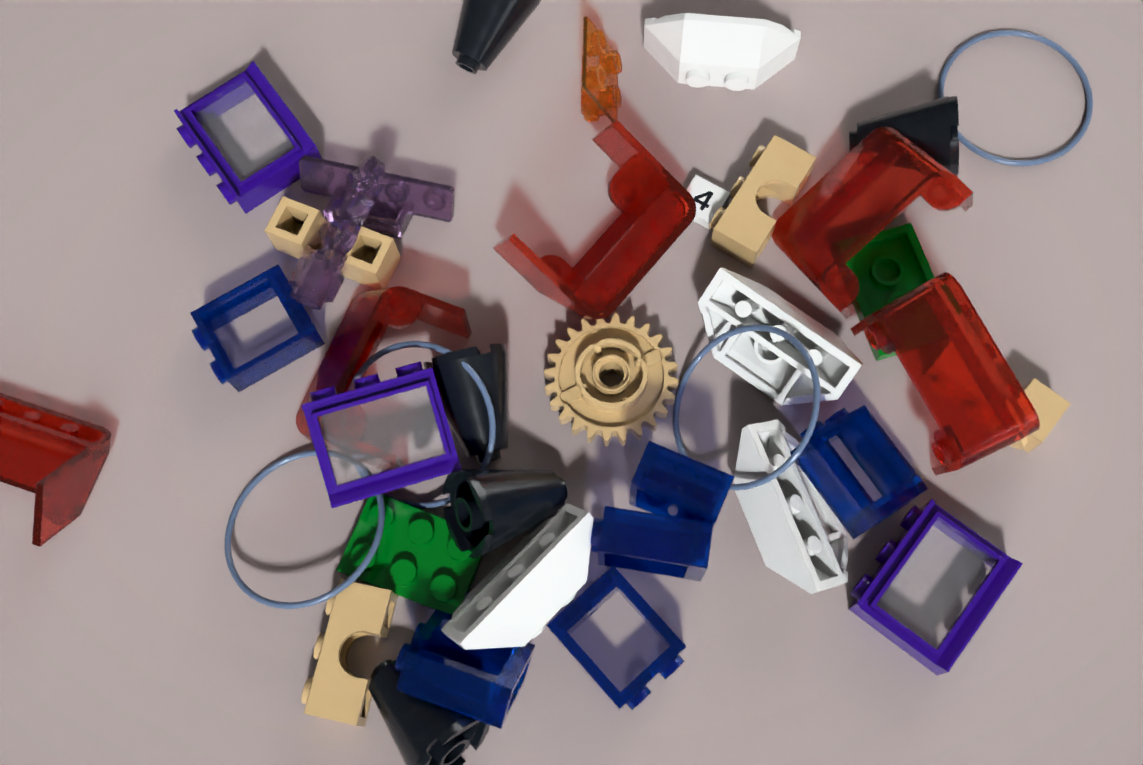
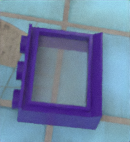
(246, 138)
(380, 434)
(933, 587)

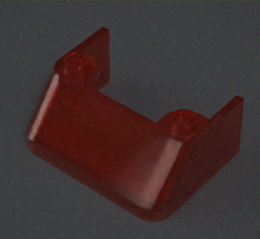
(651, 220)
(364, 328)
(954, 371)
(50, 457)

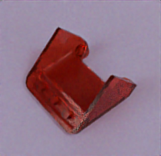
(856, 204)

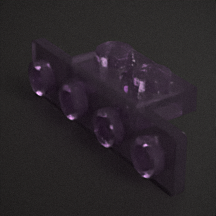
(393, 206)

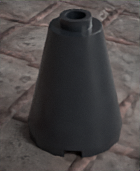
(486, 30)
(928, 125)
(464, 400)
(499, 505)
(419, 728)

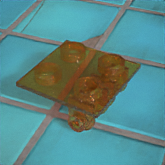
(599, 76)

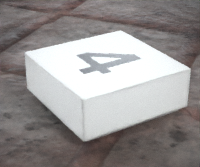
(707, 199)

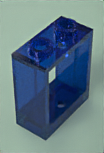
(241, 301)
(877, 458)
(675, 480)
(652, 543)
(585, 606)
(458, 685)

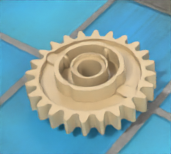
(615, 408)

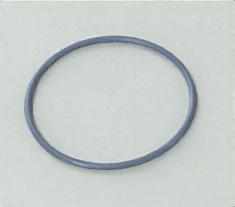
(1058, 48)
(816, 402)
(492, 422)
(307, 603)

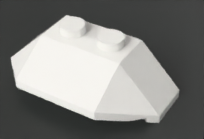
(720, 49)
(765, 357)
(788, 515)
(526, 585)

